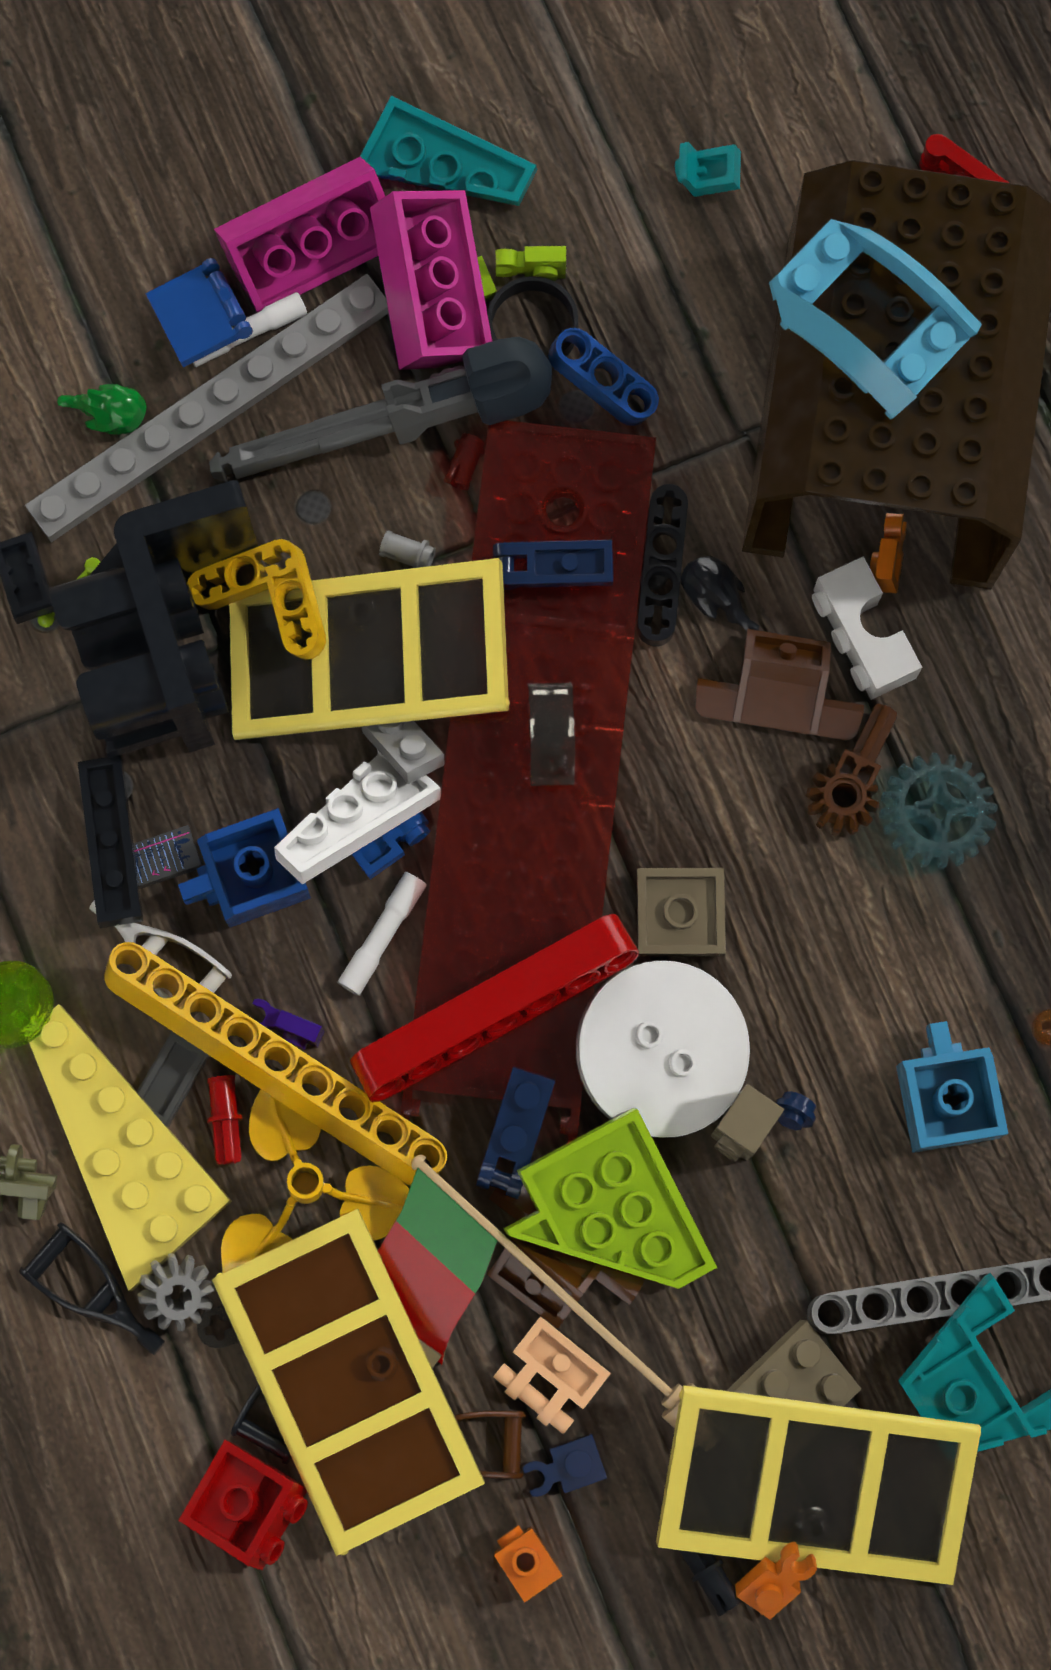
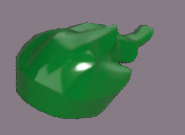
(113, 406)

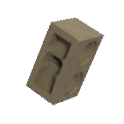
(746, 1124)

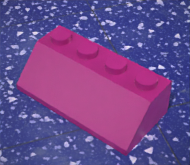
(304, 234)
(430, 276)

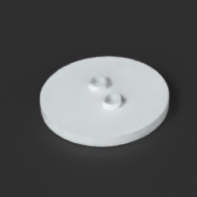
(665, 1045)

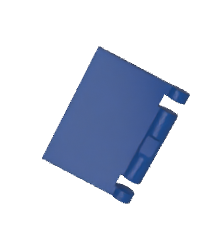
(199, 312)

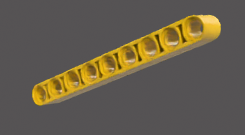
(266, 1045)

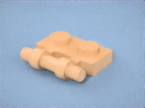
(561, 1364)

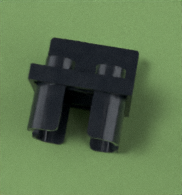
(139, 611)

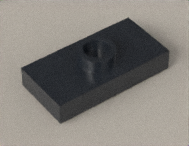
(24, 578)

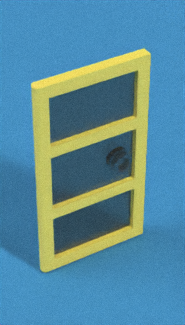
(393, 652)
(835, 1479)

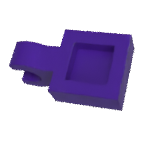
(294, 1028)

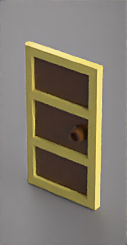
(347, 1382)

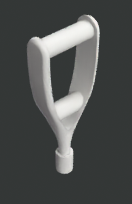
(156, 942)

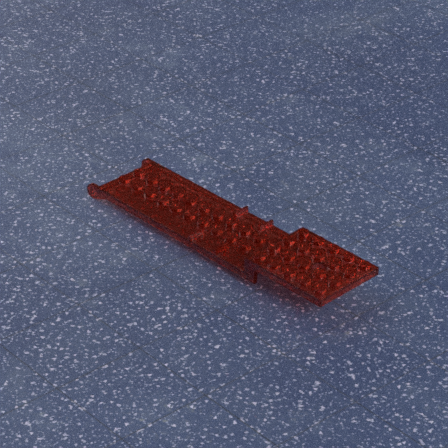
(518, 858)

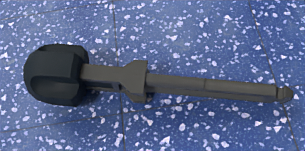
(498, 382)

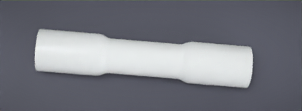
(269, 318)
(368, 955)

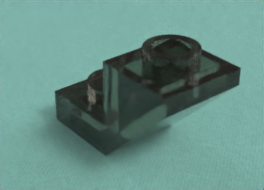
(551, 734)

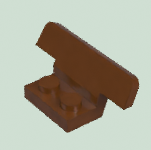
(781, 689)
(566, 1270)

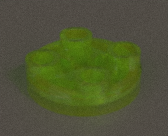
(24, 1003)

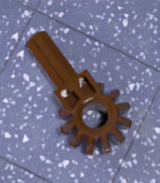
(853, 776)

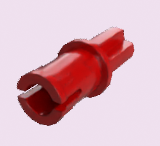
(224, 1119)

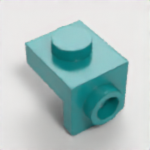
(708, 169)

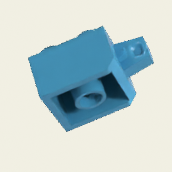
(965, 1075)

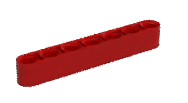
(494, 1008)

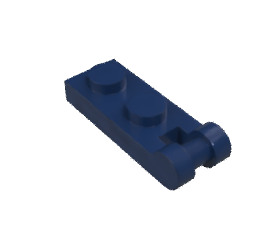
(556, 563)
(516, 1129)

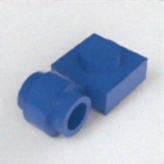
(385, 849)

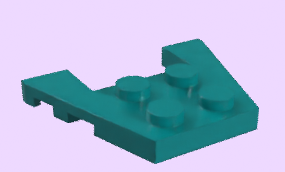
(959, 1382)

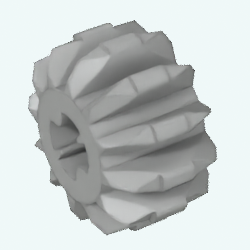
(160, 1287)

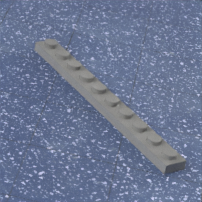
(208, 408)

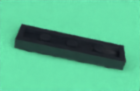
(110, 842)

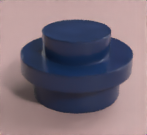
(798, 1111)

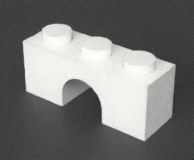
(876, 661)

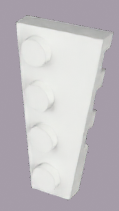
(354, 817)

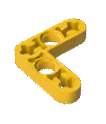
(279, 583)

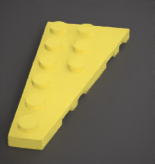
(134, 1167)

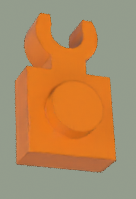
(888, 561)
(775, 1585)

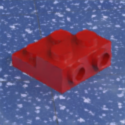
(245, 1506)

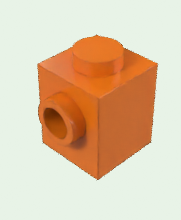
(526, 1562)

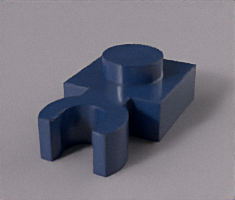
(574, 1465)

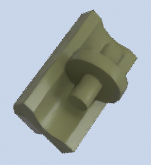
(21, 1181)

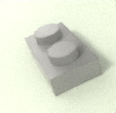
(406, 748)

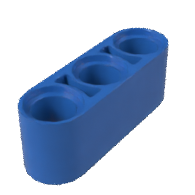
(624, 379)

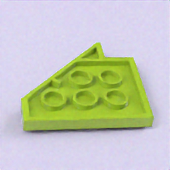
(614, 1205)

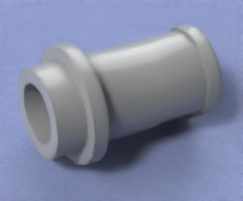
(407, 550)

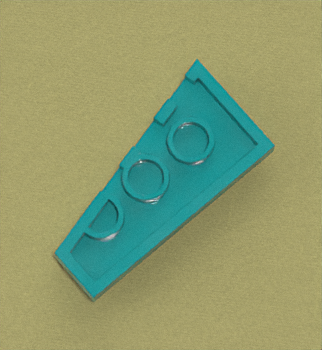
(437, 155)

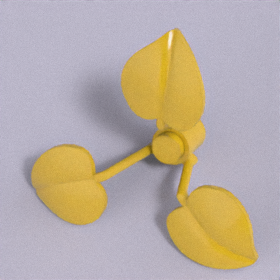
(282, 1131)

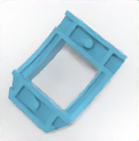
(921, 352)

